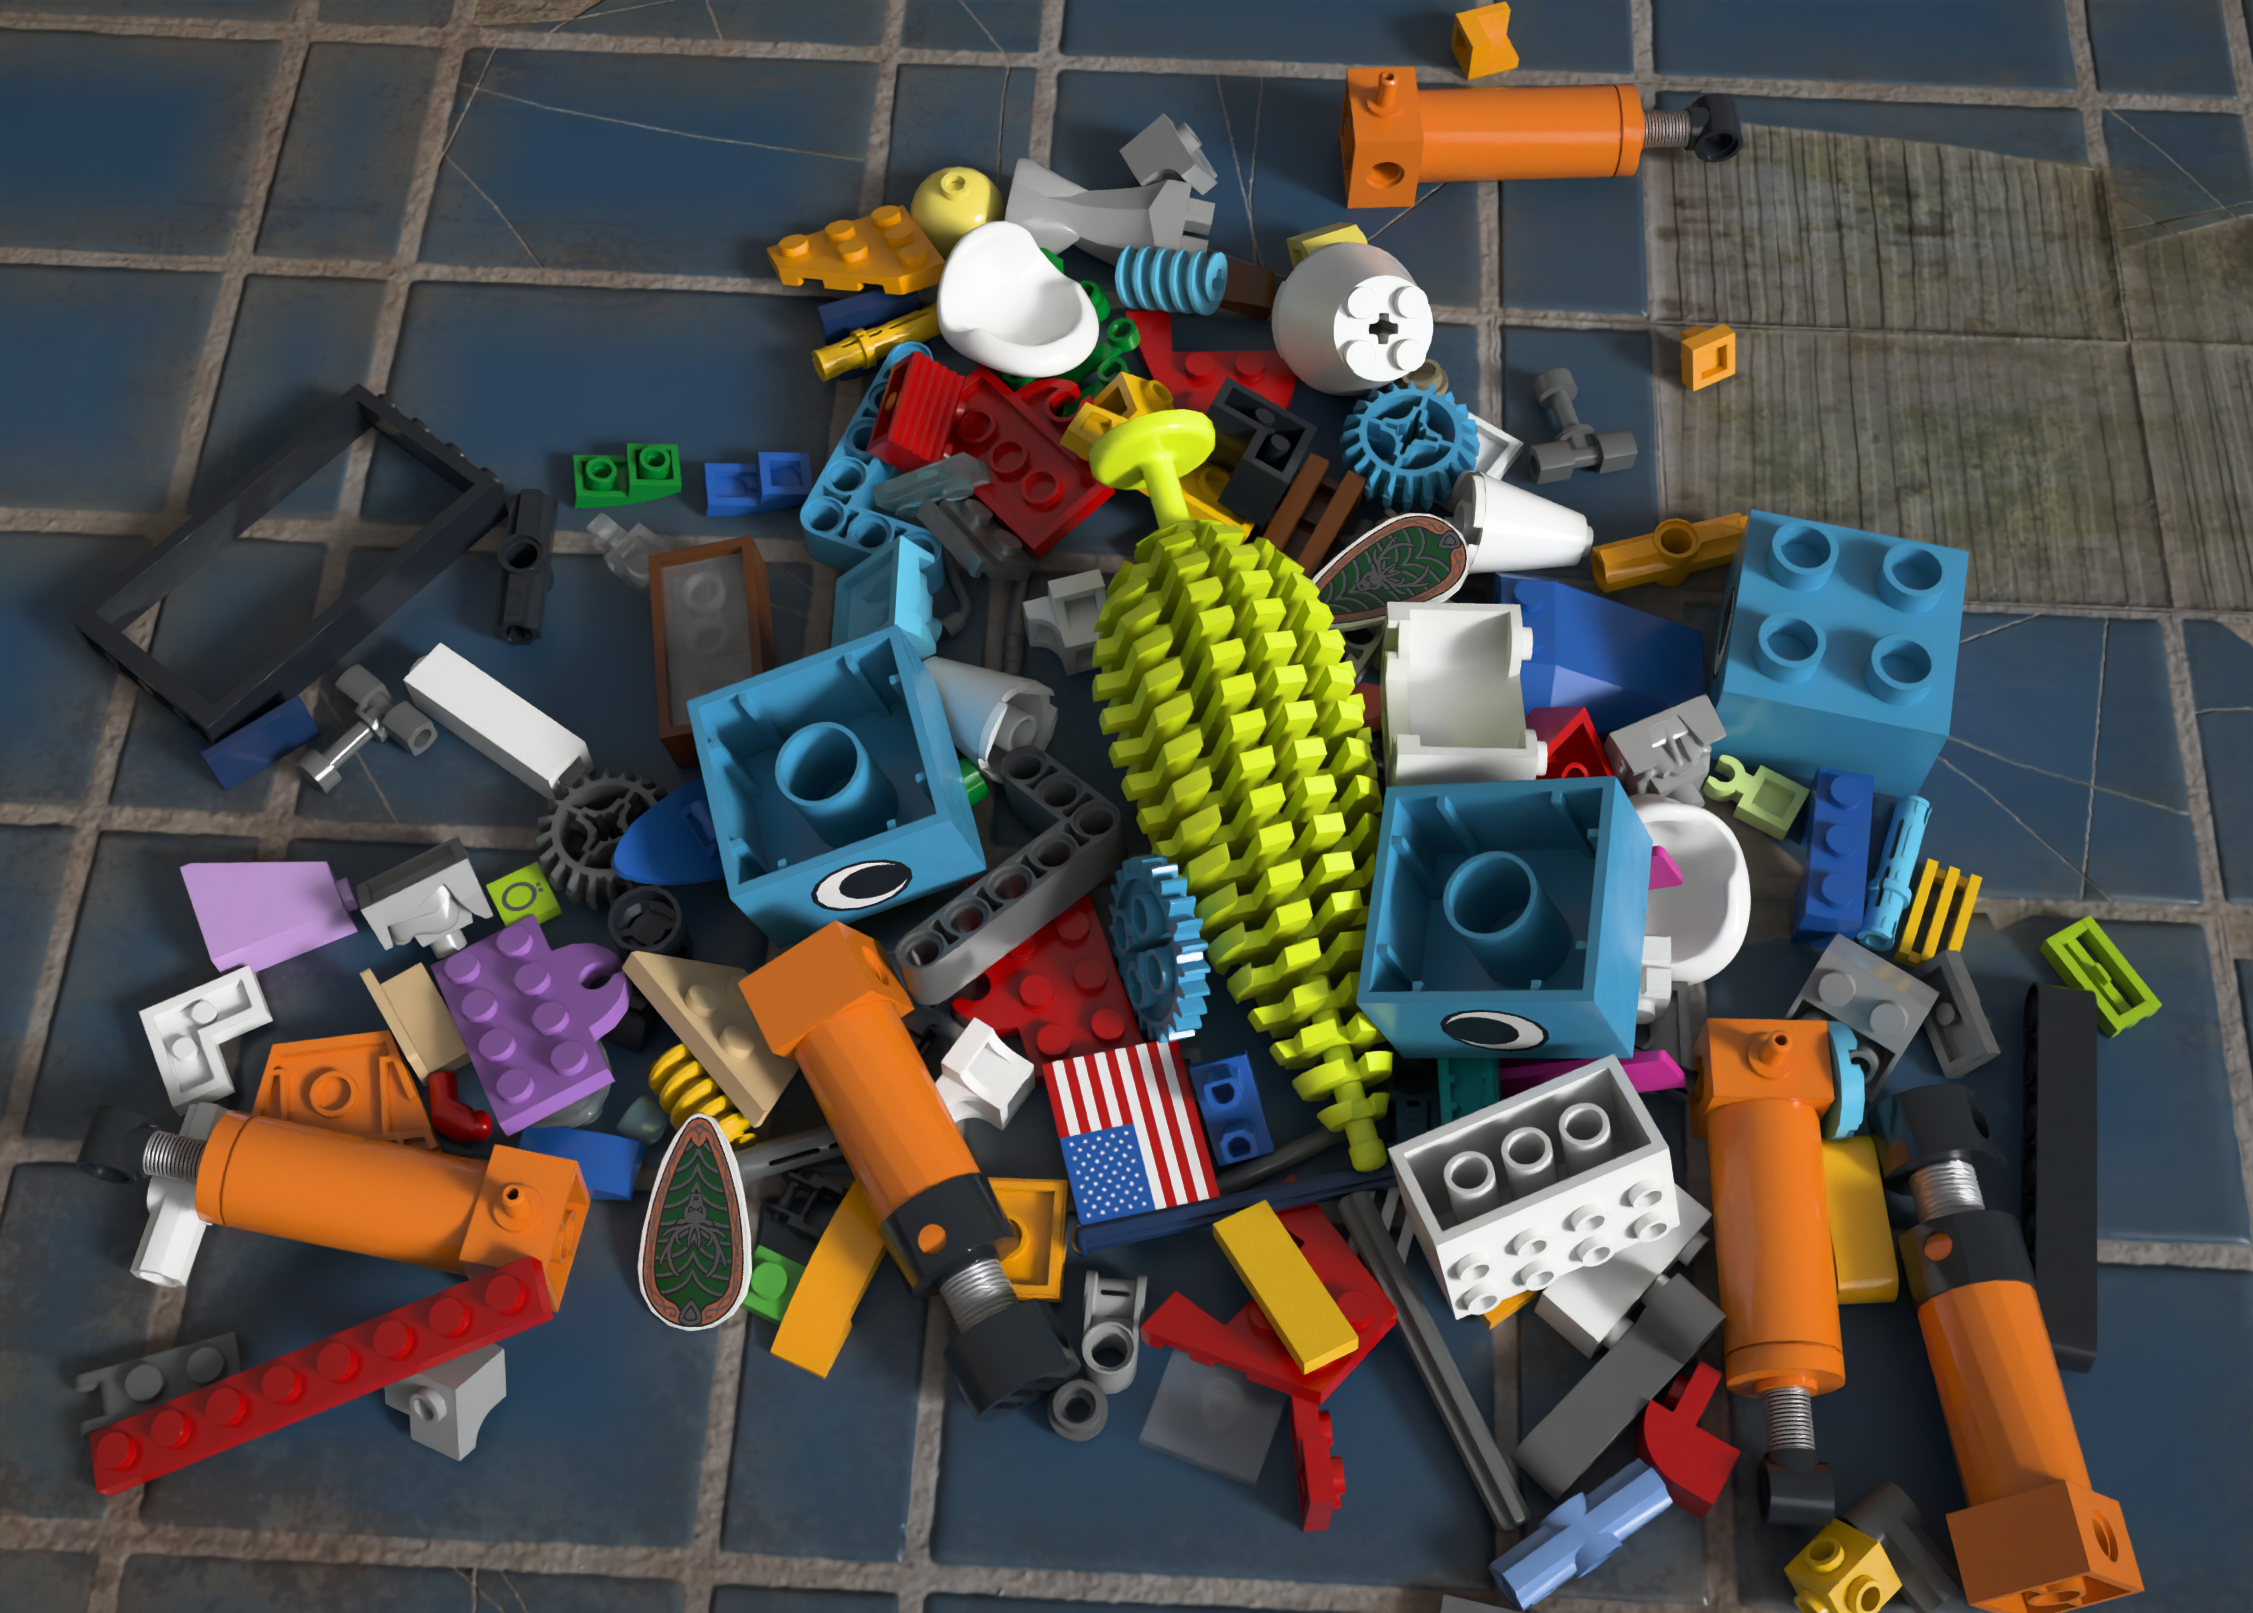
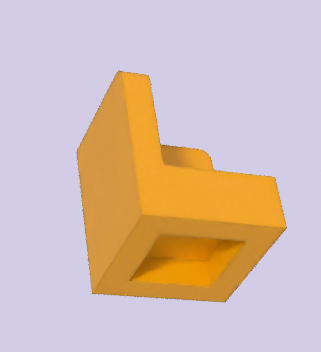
(1482, 41)

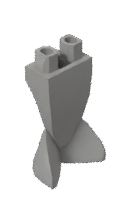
(1105, 220)

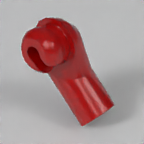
(454, 1117)

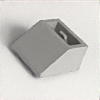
(1873, 999)

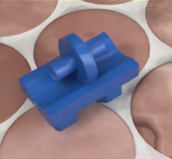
(1232, 1108)

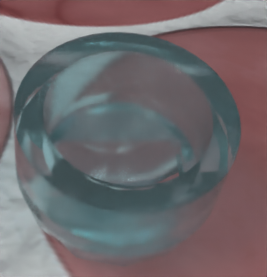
(643, 1121)

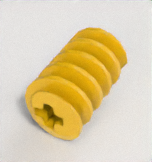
(689, 1090)

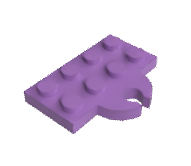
(533, 1018)

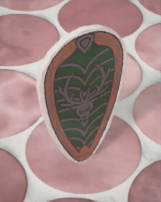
(1398, 561)
(696, 1231)

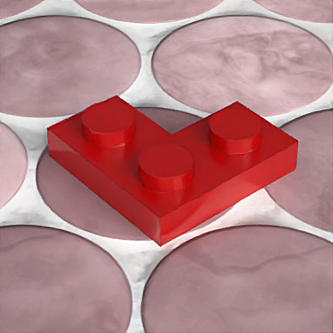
(1317, 1473)

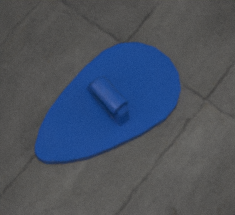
(671, 842)

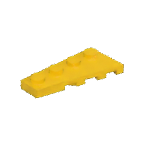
(1200, 486)

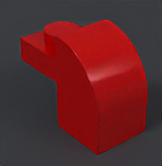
(1682, 1454)

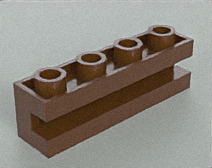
(1313, 514)

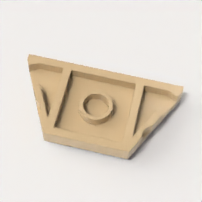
(716, 1025)

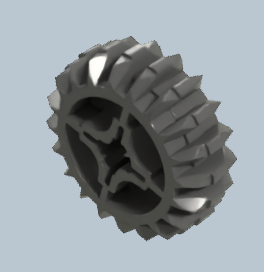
(597, 813)

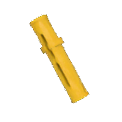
(868, 346)

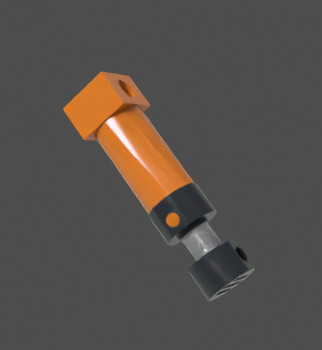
(839, 1016)
(2032, 1521)

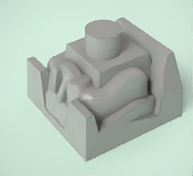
(1667, 751)
(425, 900)

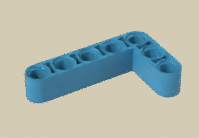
(850, 512)

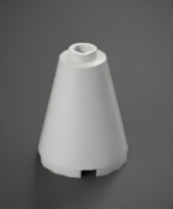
(1515, 527)
(992, 712)

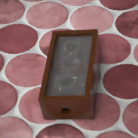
(707, 630)

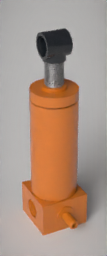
(1413, 136)
(1761, 1113)
(358, 1191)

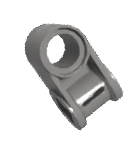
(1112, 1321)

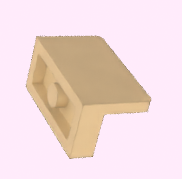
(419, 1021)

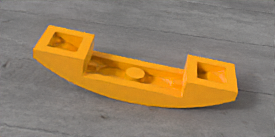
(831, 1288)

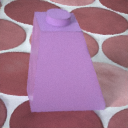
(267, 910)

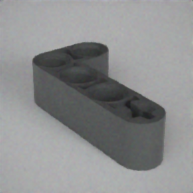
(1619, 1387)

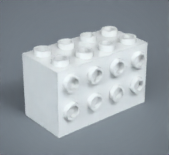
(1537, 1186)

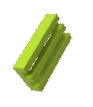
(2082, 972)

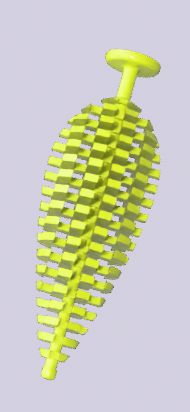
(1248, 766)

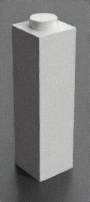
(498, 722)

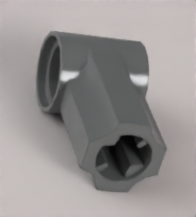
(1897, 1524)

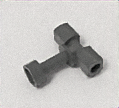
(1576, 443)
(375, 718)

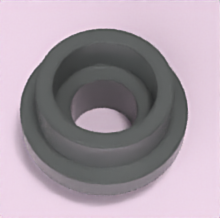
(1077, 1392)

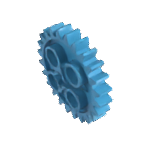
(1159, 947)

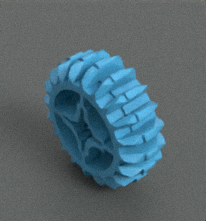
(1390, 426)

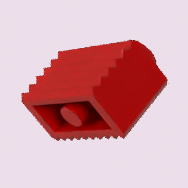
(917, 413)

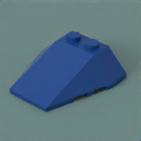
(1600, 653)

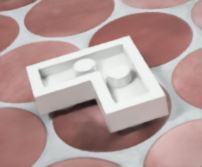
(190, 1027)

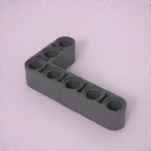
(1074, 853)

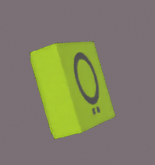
(524, 894)

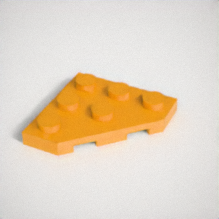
(872, 250)

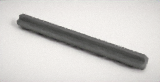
(1434, 1363)

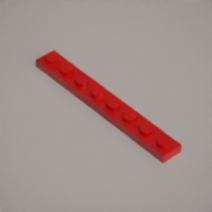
(320, 1376)

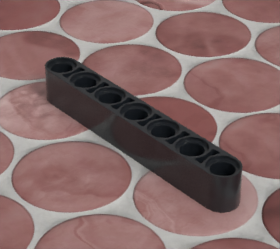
(2061, 1165)

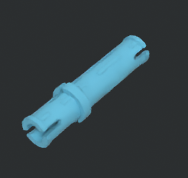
(1889, 890)

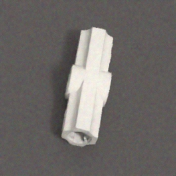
(173, 1224)

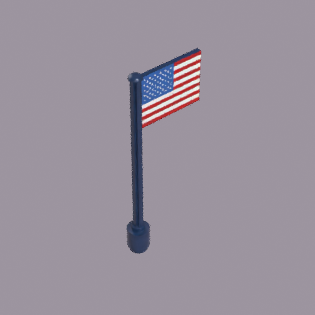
(1142, 1156)

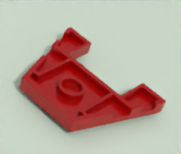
(1198, 375)
(1249, 1339)

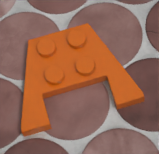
(348, 1087)

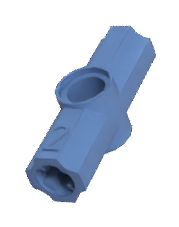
(1580, 1535)

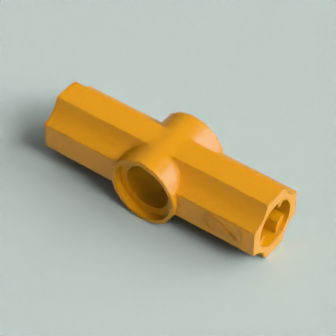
(1648, 556)

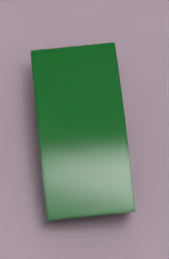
(620, 480)

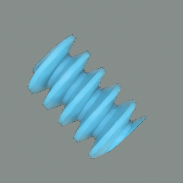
(1171, 280)

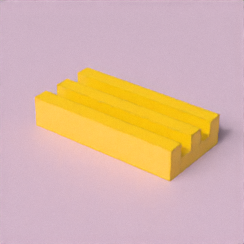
(1950, 881)

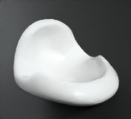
(1012, 305)
(1713, 904)

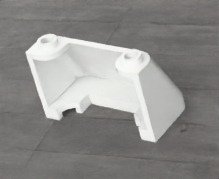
(1456, 695)

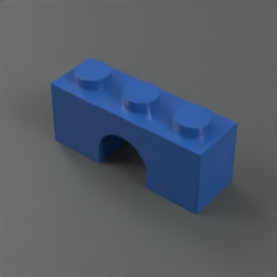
(1835, 868)

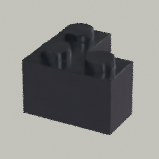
(1259, 448)

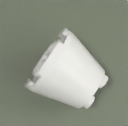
(1329, 313)

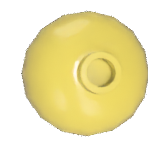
(953, 204)

